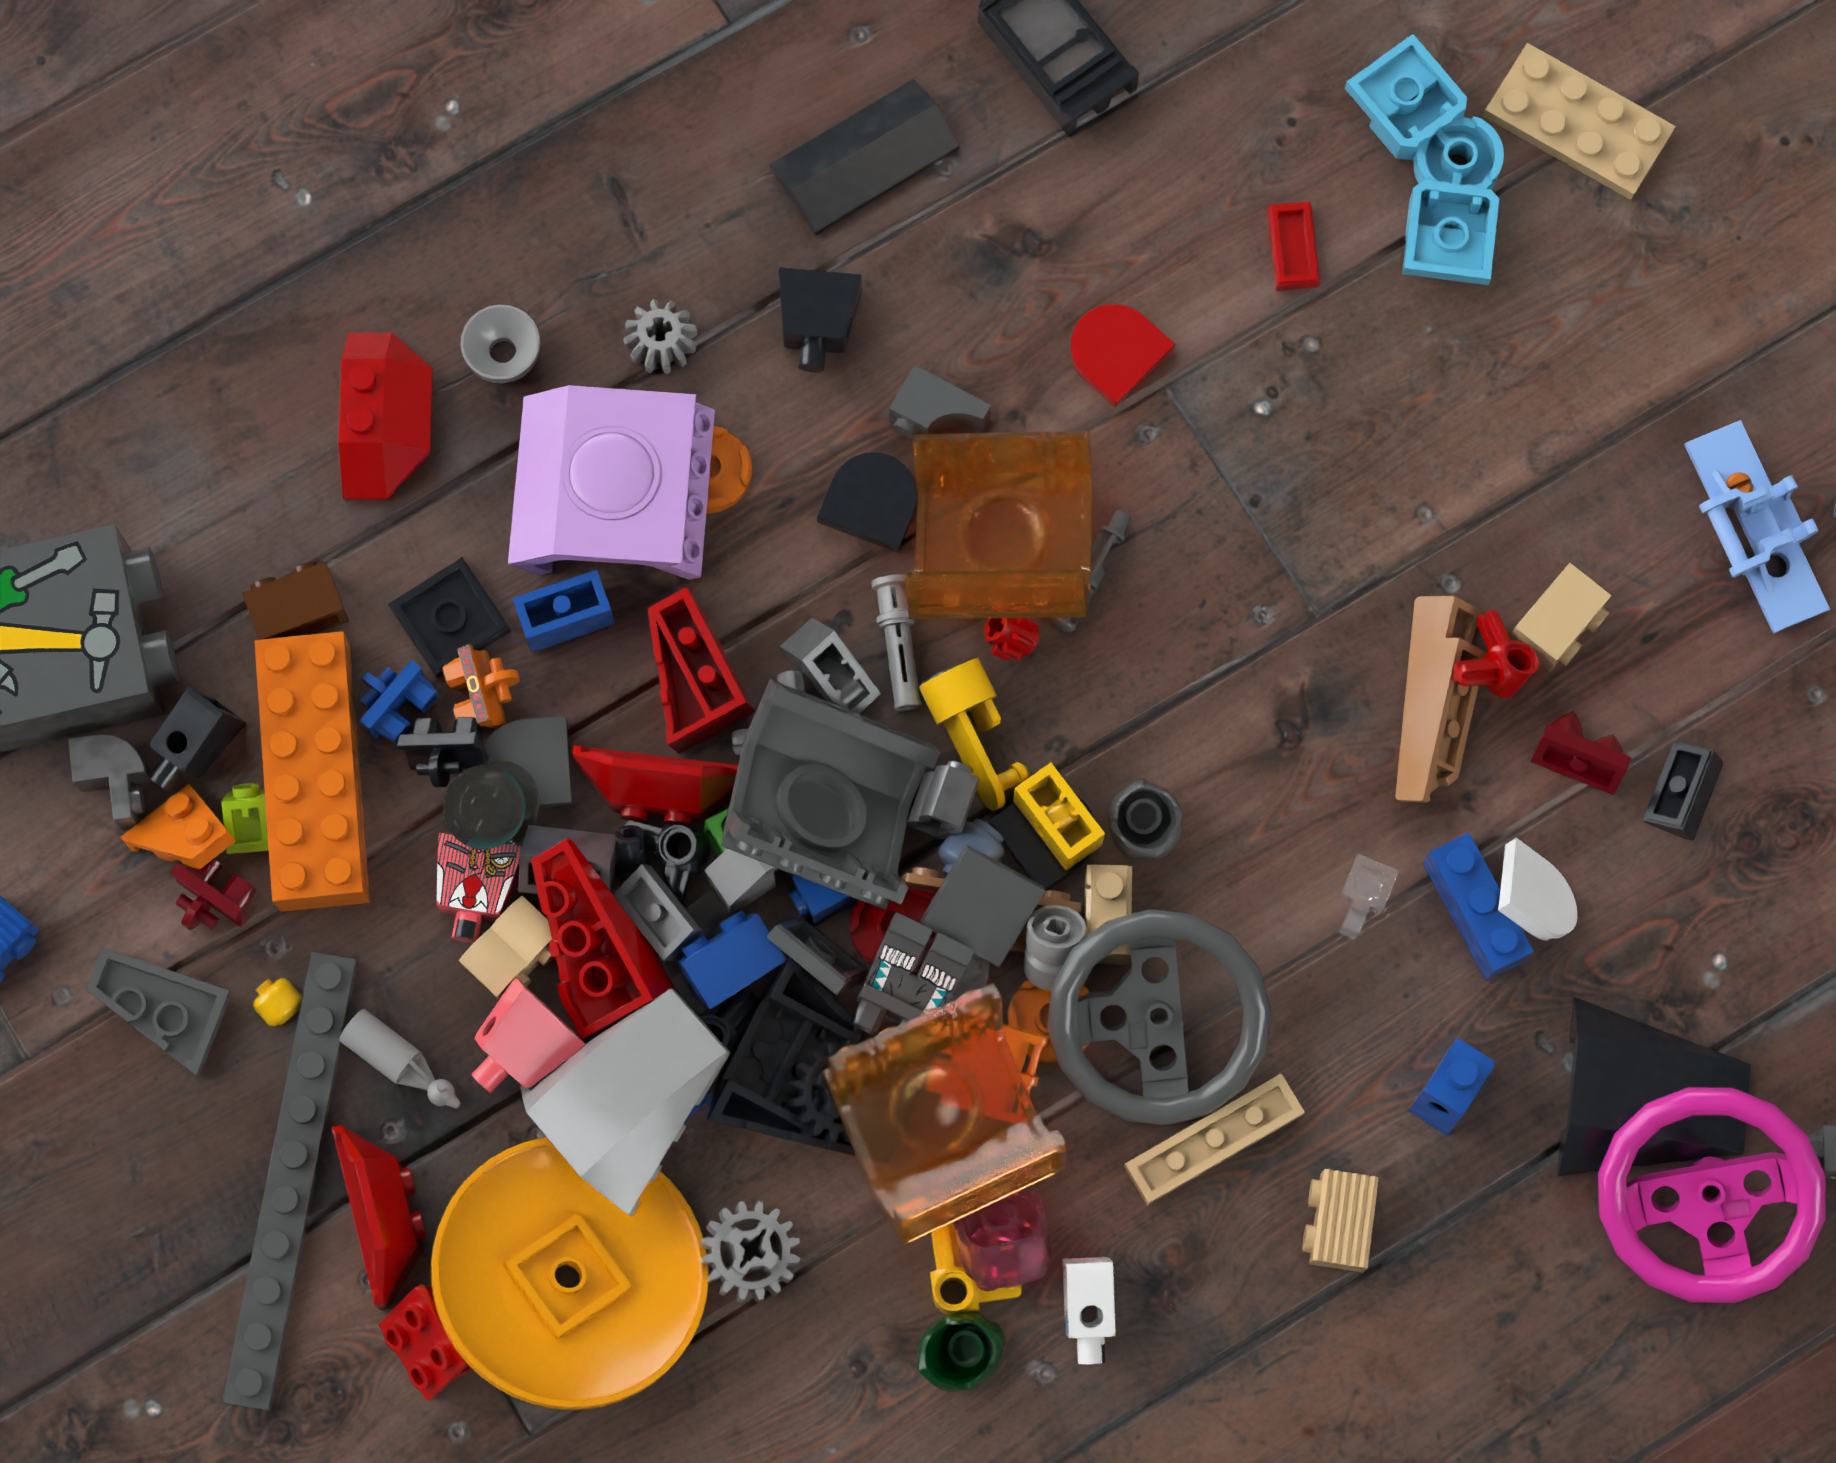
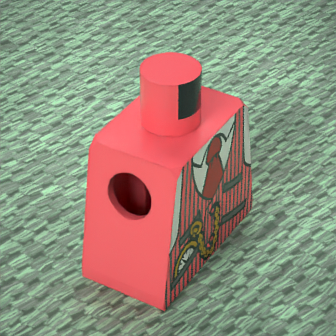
(475, 884)

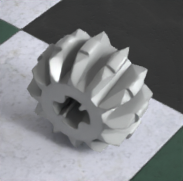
(643, 336)

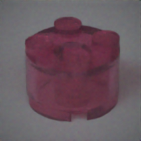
(1005, 1241)

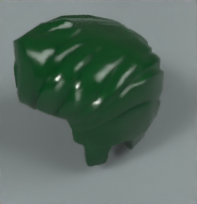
(960, 1351)

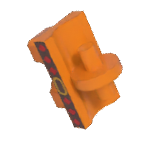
(486, 684)

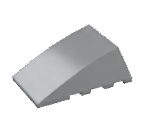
(628, 1096)

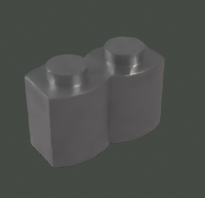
(943, 800)

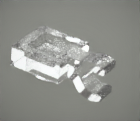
(1367, 889)

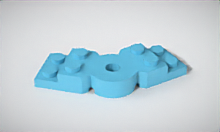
(1422, 120)

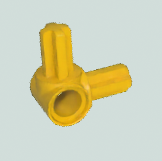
(950, 1269)

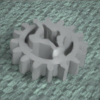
(764, 1262)

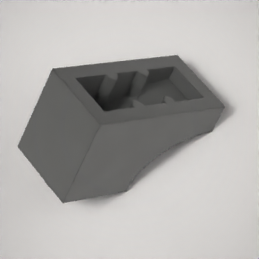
(933, 404)
(830, 666)

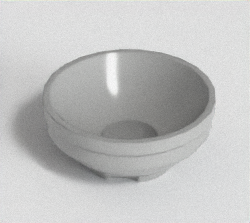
(496, 325)

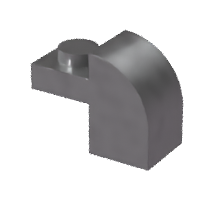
(114, 764)

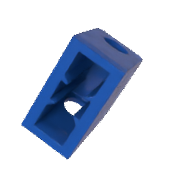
(1452, 1086)

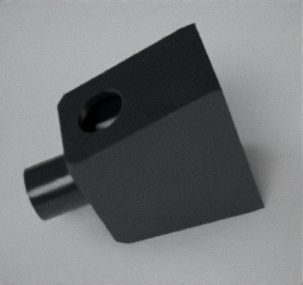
(817, 313)
(202, 726)

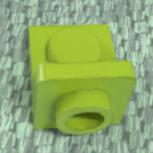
(246, 818)

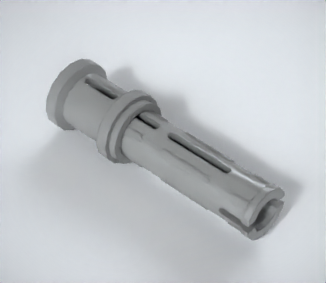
(890, 621)

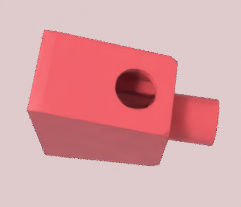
(523, 1040)

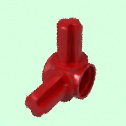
(1504, 666)

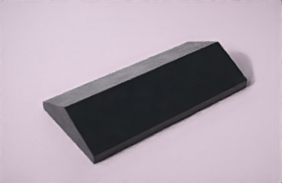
(865, 156)

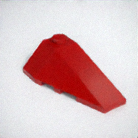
(598, 949)

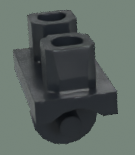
(443, 753)

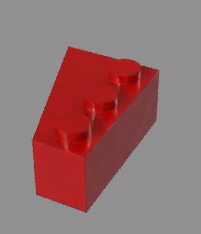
(695, 674)

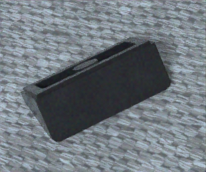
(1684, 790)

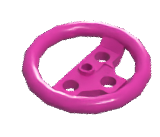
(1727, 1264)

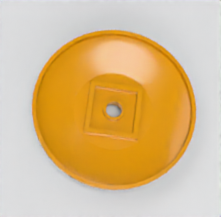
(551, 1342)

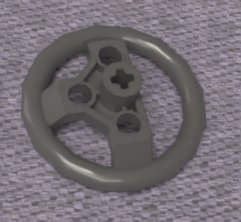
(1165, 1087)

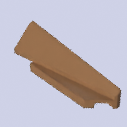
(1434, 706)

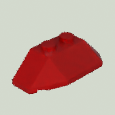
(382, 415)
(657, 785)
(381, 1212)

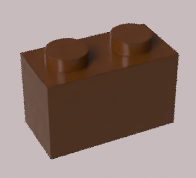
(295, 603)

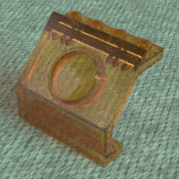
(1002, 525)
(942, 1115)

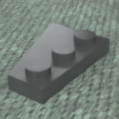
(162, 1005)

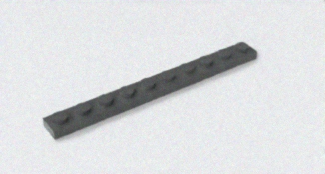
(290, 1183)

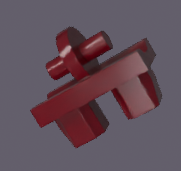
(229, 902)

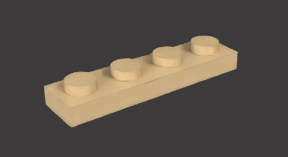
(1214, 1139)

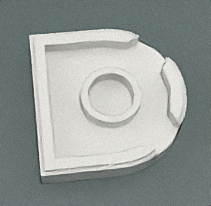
(1535, 893)

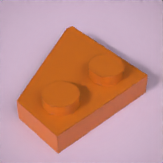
(181, 831)

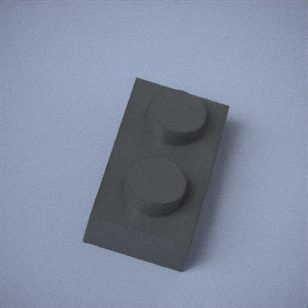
(657, 913)

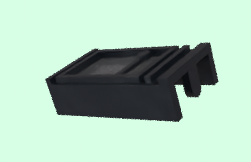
(1058, 55)

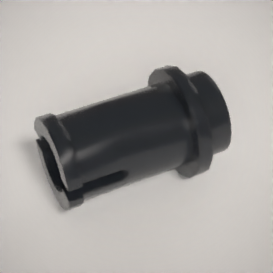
(630, 851)

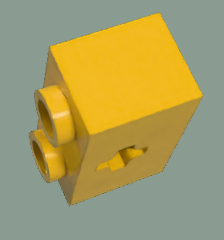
(1058, 816)

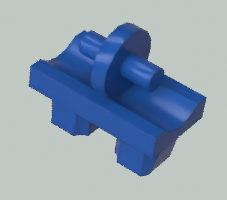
(408, 686)

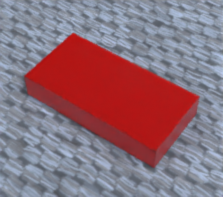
(1293, 246)

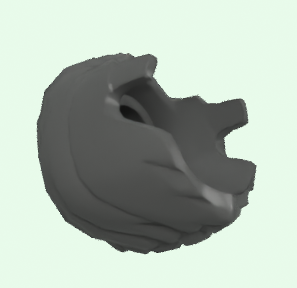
(1145, 821)

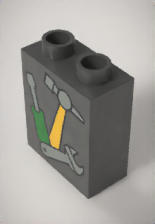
(78, 637)

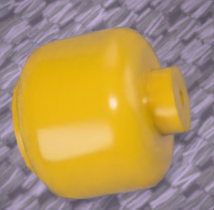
(277, 1001)

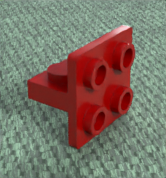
(422, 1343)

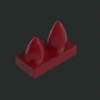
(1589, 762)

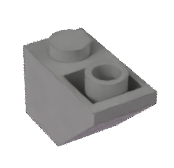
(739, 879)

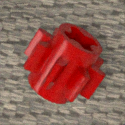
(1011, 637)

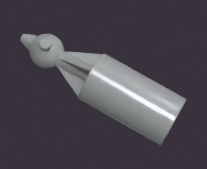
(395, 1057)

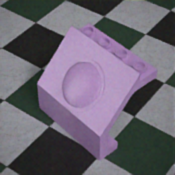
(612, 479)

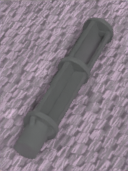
(1109, 534)

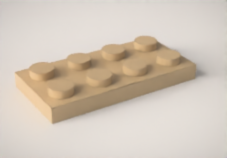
(1579, 121)

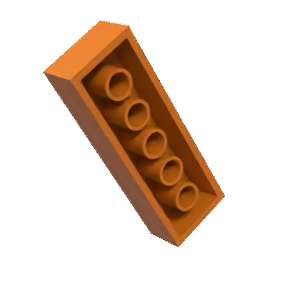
(311, 772)

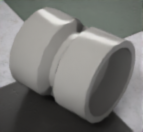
(1049, 940)

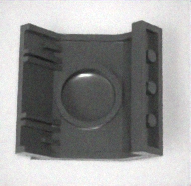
(826, 794)

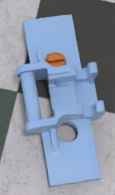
(1768, 519)

